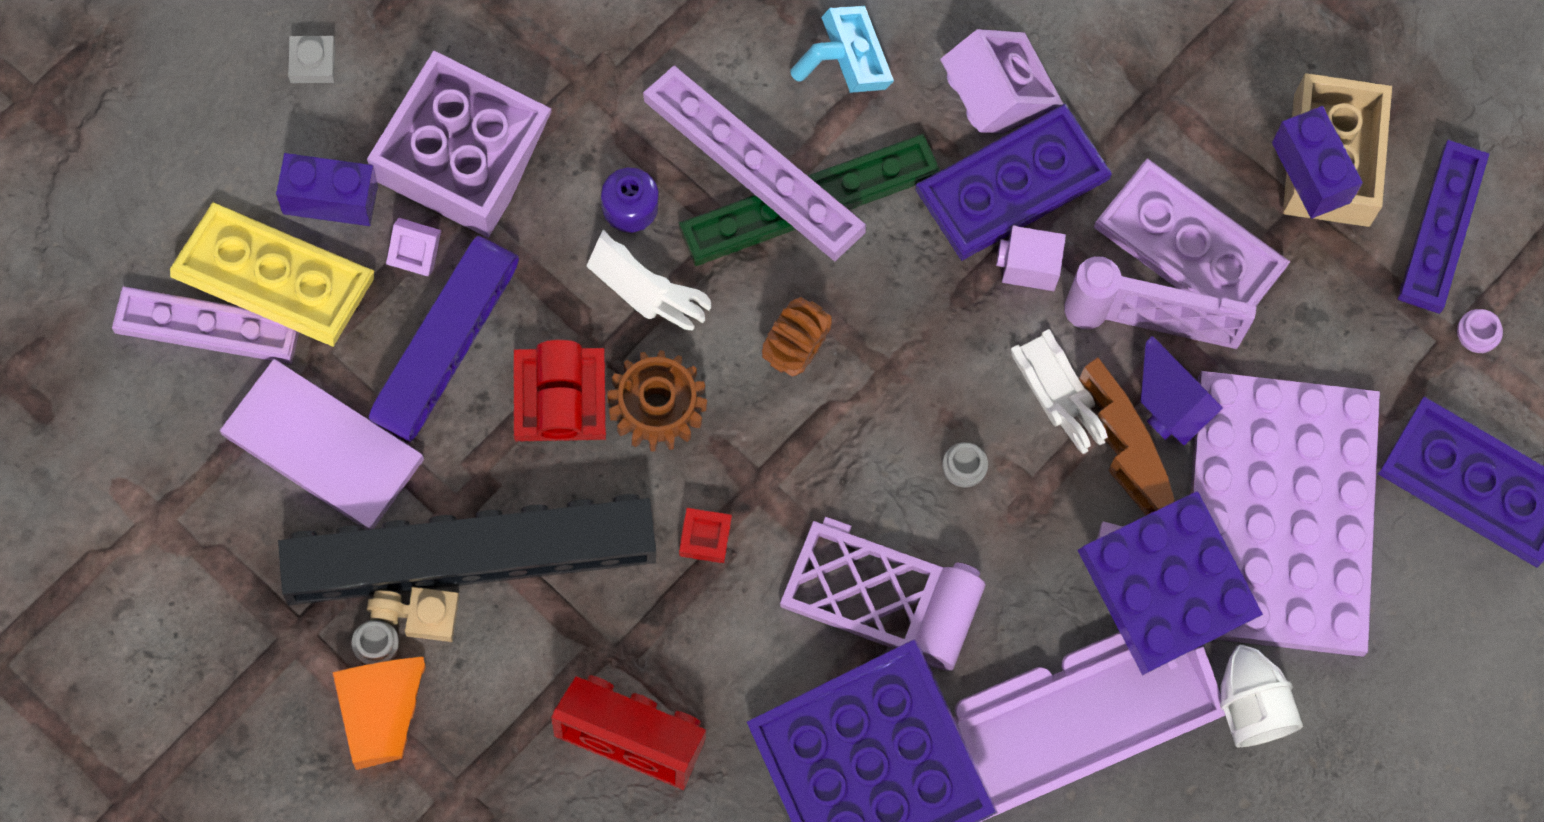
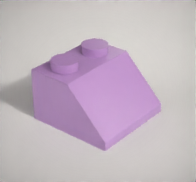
(1000, 80)

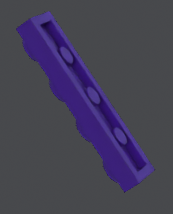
(1443, 227)

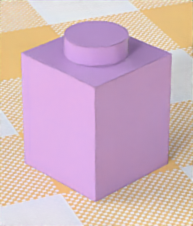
(1031, 258)

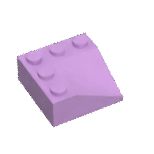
(459, 143)

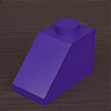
(1174, 396)

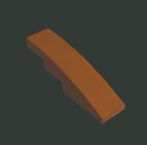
(1137, 460)

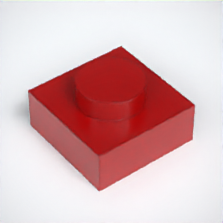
(705, 535)

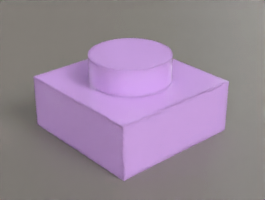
(413, 247)

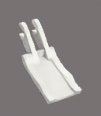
(643, 289)
(1059, 389)

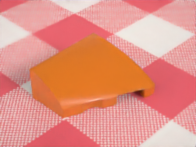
(378, 708)

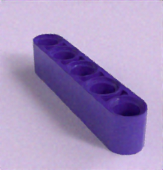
(444, 338)

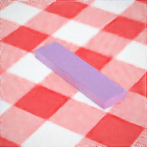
(202, 325)

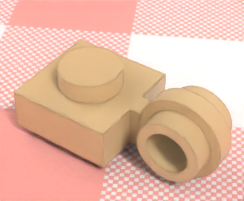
(428, 615)

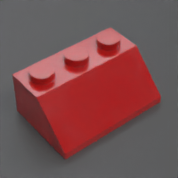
(629, 730)

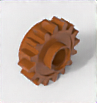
(653, 423)

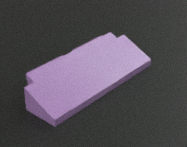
(1094, 713)

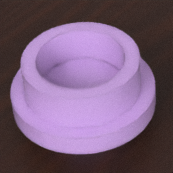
(1479, 331)

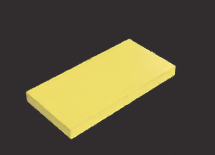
(272, 274)

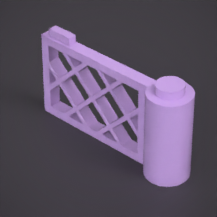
(1104, 294)
(943, 606)

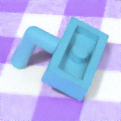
(855, 48)

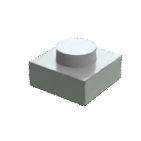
(311, 59)

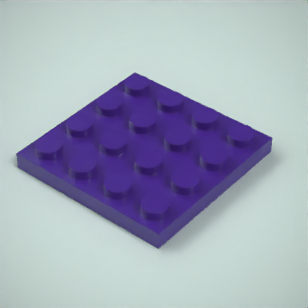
(873, 748)

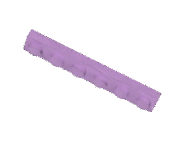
(754, 163)

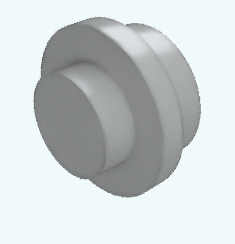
(965, 464)
(375, 642)

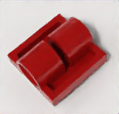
(559, 392)

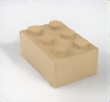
(1362, 122)

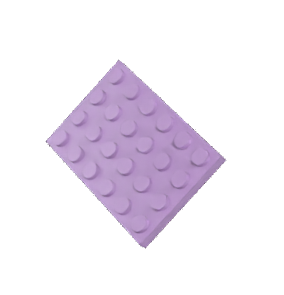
(1295, 502)

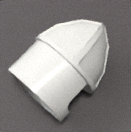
(1257, 699)

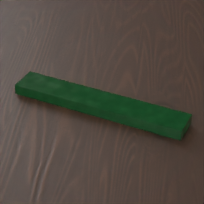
(850, 183)

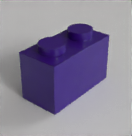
(1317, 162)
(327, 189)

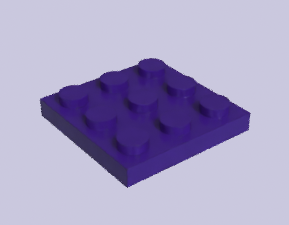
(1169, 582)

